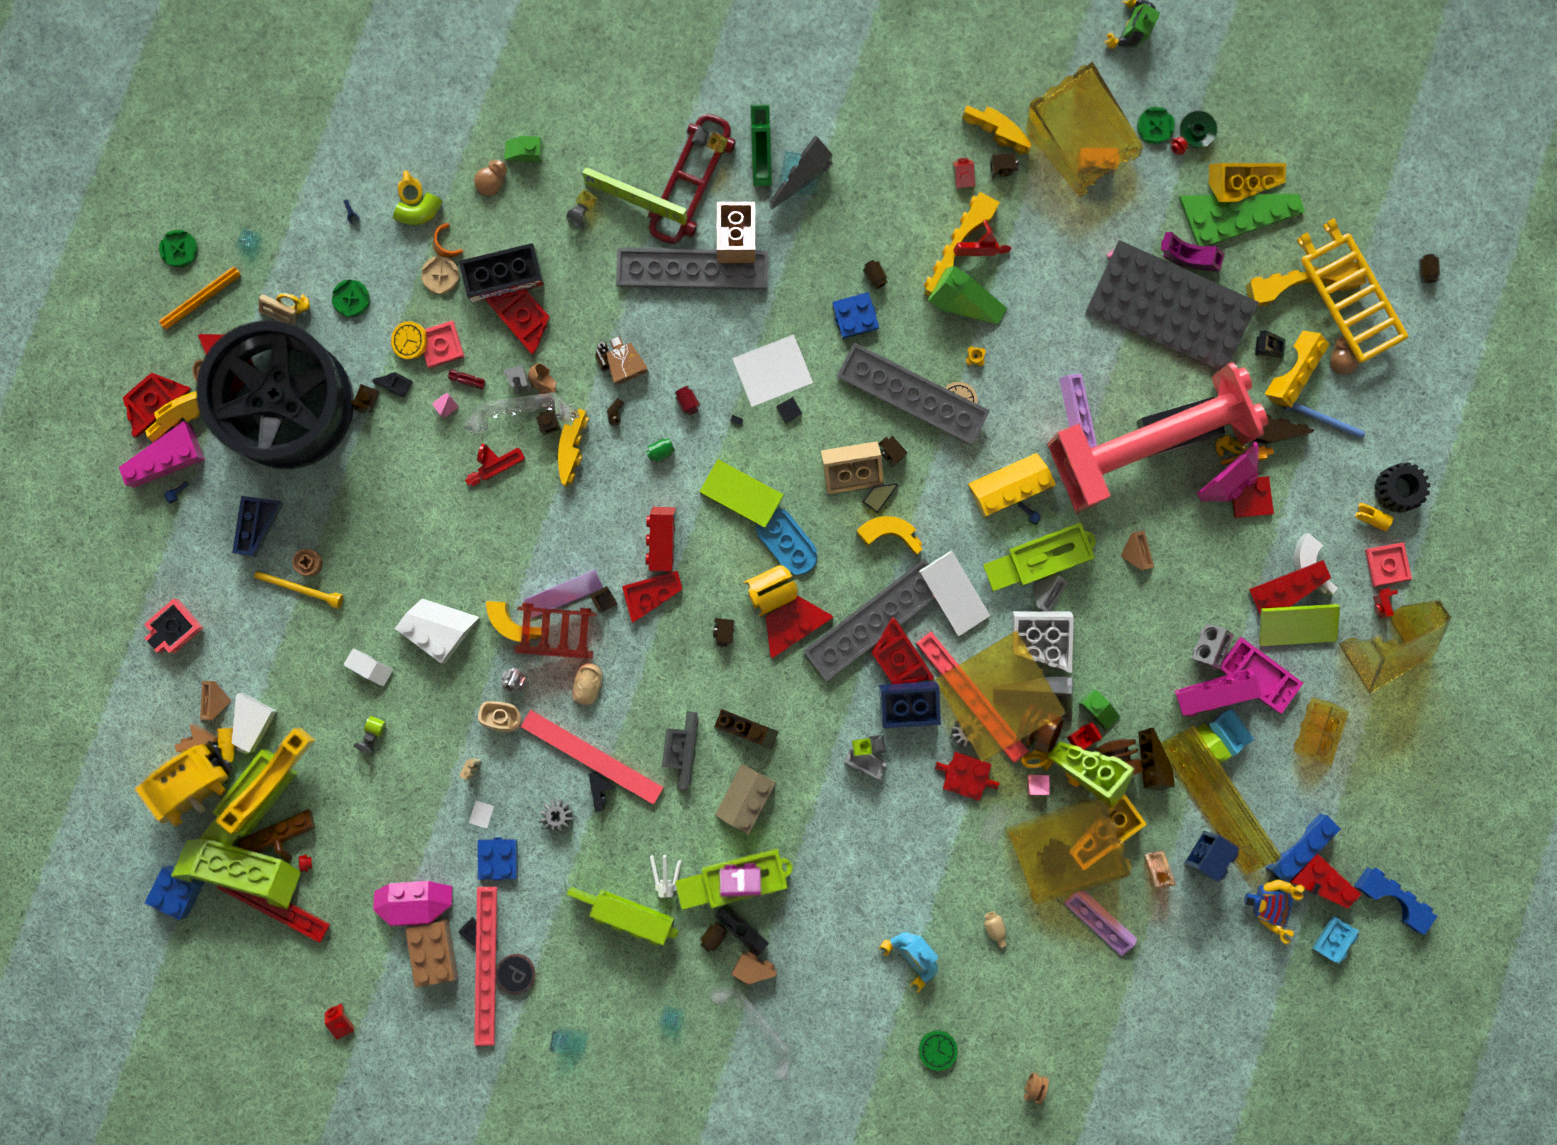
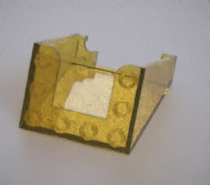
(1082, 129)
(1379, 662)
(1069, 850)

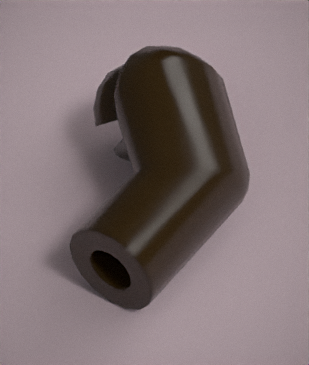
(601, 356)

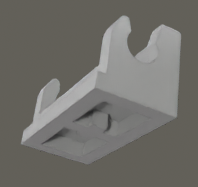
(518, 376)
(867, 763)

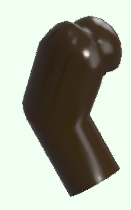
(613, 412)

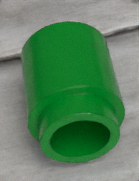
(660, 450)

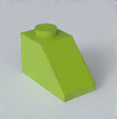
(1214, 743)

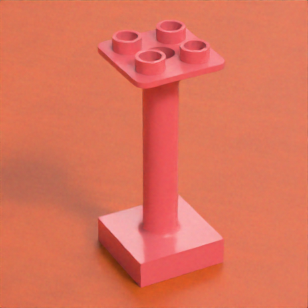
(1083, 466)

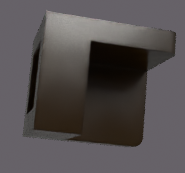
(603, 599)

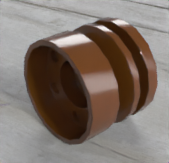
(1046, 736)
(1119, 749)

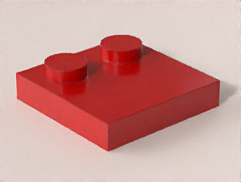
(1254, 500)

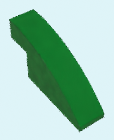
(761, 144)

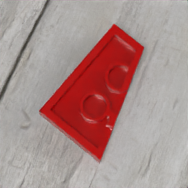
(650, 593)

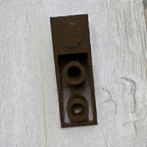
(1282, 430)
(746, 729)
(1155, 763)

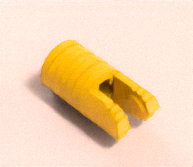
(1374, 517)
(225, 743)

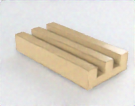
(277, 310)
(472, 768)

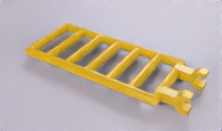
(1311, 253)

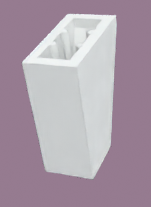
(250, 722)

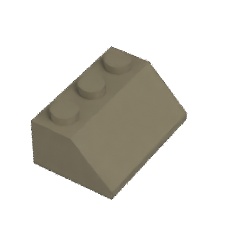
(745, 798)

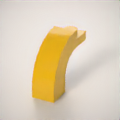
(890, 526)

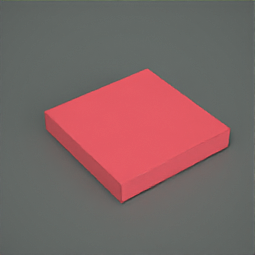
(442, 345)
(1388, 564)

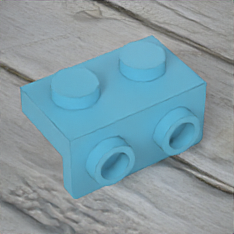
(1231, 731)
(1336, 940)

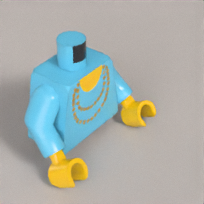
(917, 953)

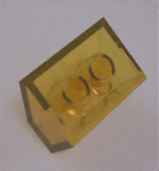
(1321, 731)

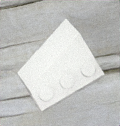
(436, 628)
(1047, 636)

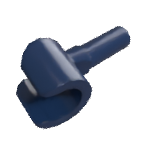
(350, 212)
(170, 495)
(1034, 516)

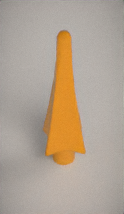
(1263, 454)

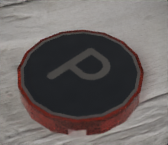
(515, 973)

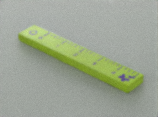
(635, 196)

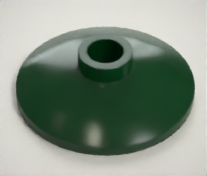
(1204, 123)

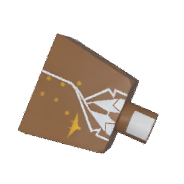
(624, 362)

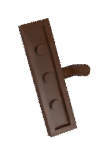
(277, 834)

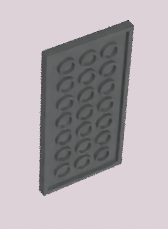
(1171, 306)

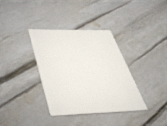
(772, 370)

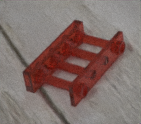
(543, 647)

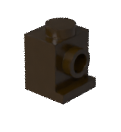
(1003, 165)
(548, 422)
(892, 450)
(723, 632)

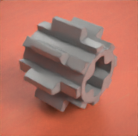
(512, 680)

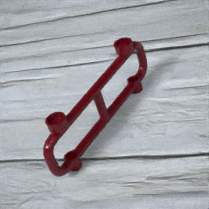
(690, 227)

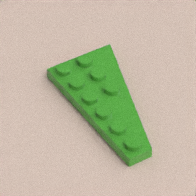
(1219, 221)

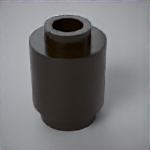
(1429, 268)
(875, 274)
(713, 937)

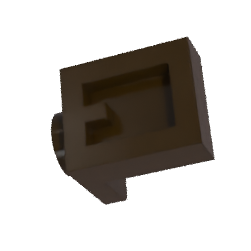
(365, 399)

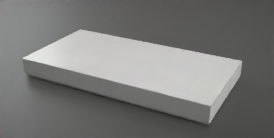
(954, 593)

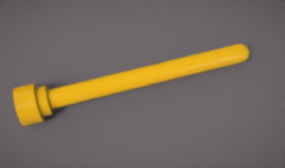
(335, 600)

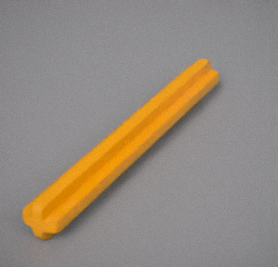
(199, 298)

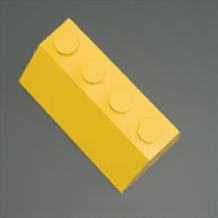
(1011, 485)

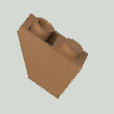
(751, 969)

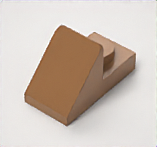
(199, 735)

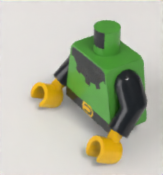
(1138, 26)

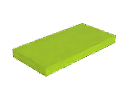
(741, 493)
(1299, 625)

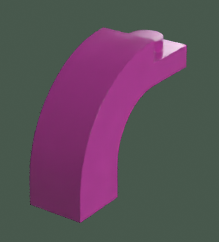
(1192, 256)

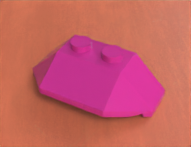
(1233, 478)
(412, 902)

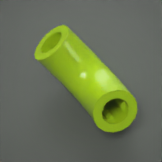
(419, 214)

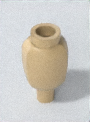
(995, 928)

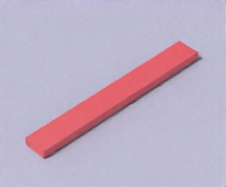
(943, 663)
(592, 757)
(485, 966)

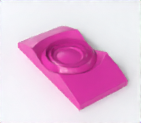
(1275, 682)

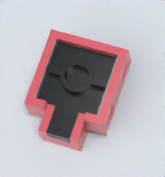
(172, 627)

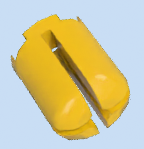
(775, 597)

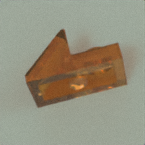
(1159, 870)

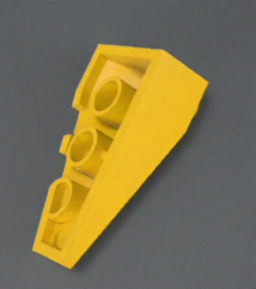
(1239, 180)

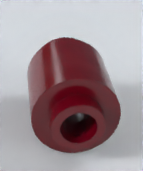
(687, 400)

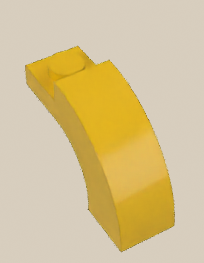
(502, 622)

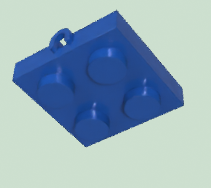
(855, 315)
(497, 858)

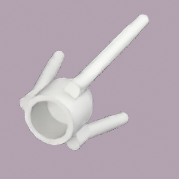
(665, 887)

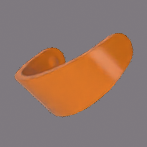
(438, 249)

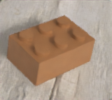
(735, 232)
(431, 953)

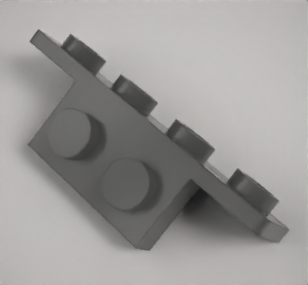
(679, 749)

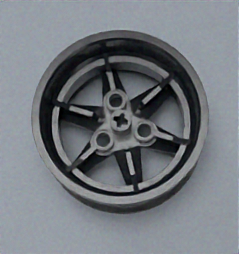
(229, 359)

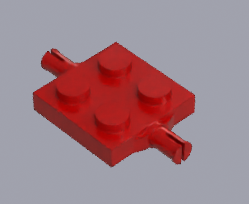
(967, 775)

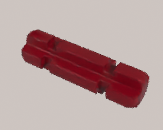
(466, 379)

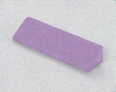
(1077, 405)
(566, 592)
(1101, 921)

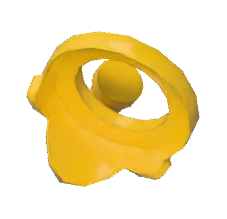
(409, 180)
(300, 304)
(1228, 443)
(1036, 754)

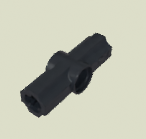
(751, 938)

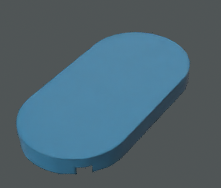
(788, 543)

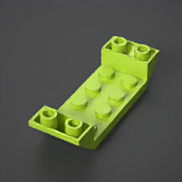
(237, 870)

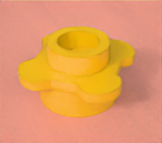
(980, 352)

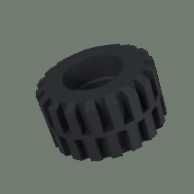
(1416, 481)

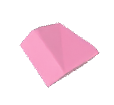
(445, 405)
(1038, 784)

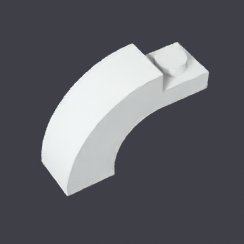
(1306, 554)

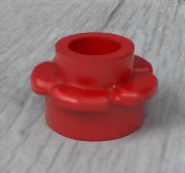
(1179, 145)
(304, 863)

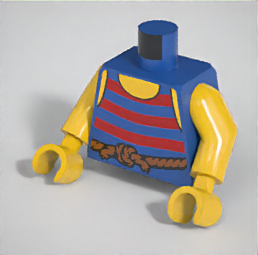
(1273, 906)

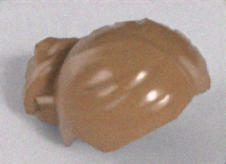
(491, 178)
(1342, 358)
(546, 383)

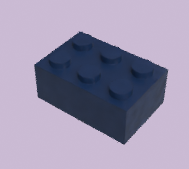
(910, 704)
(1212, 856)

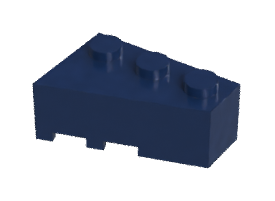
(254, 524)

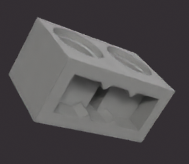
(1216, 647)

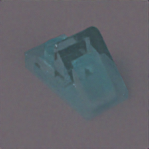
(568, 1040)

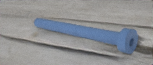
(1326, 419)

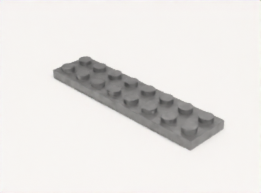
(688, 269)
(913, 393)
(867, 624)

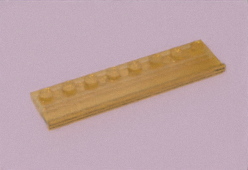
(1220, 799)

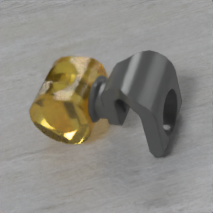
(714, 141)
(585, 202)

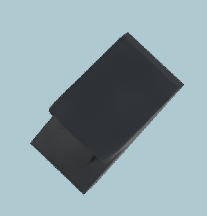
(1269, 345)
(597, 785)

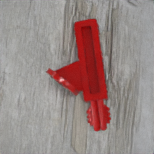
(985, 246)
(493, 464)

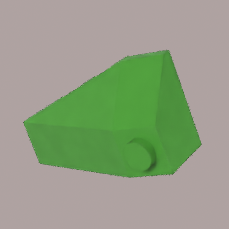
(964, 296)

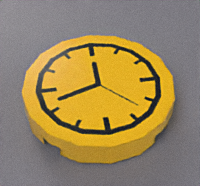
(409, 340)

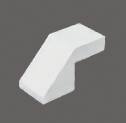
(368, 667)

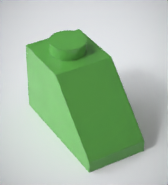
(524, 149)
(1099, 709)

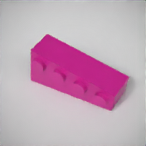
(166, 455)
(1218, 692)

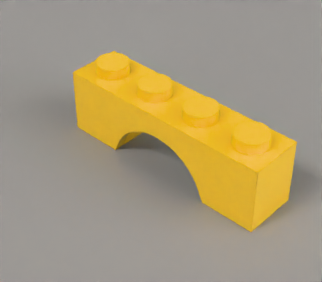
(1286, 388)

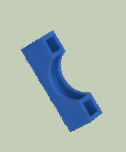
(1316, 836)
(1414, 915)

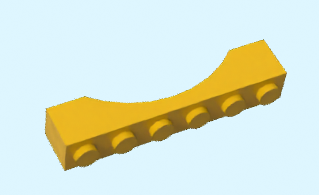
(982, 208)
(1268, 289)
(251, 799)

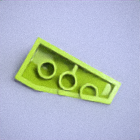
(1099, 774)

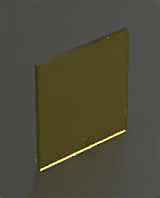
(1000, 696)

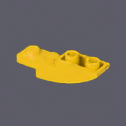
(1006, 131)
(171, 415)
(568, 455)

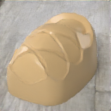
(587, 684)
(499, 716)

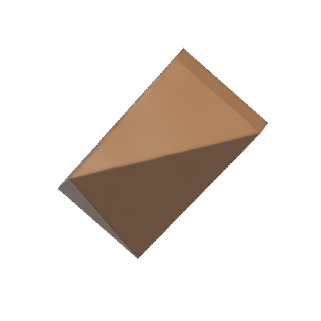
(1138, 551)
(212, 700)

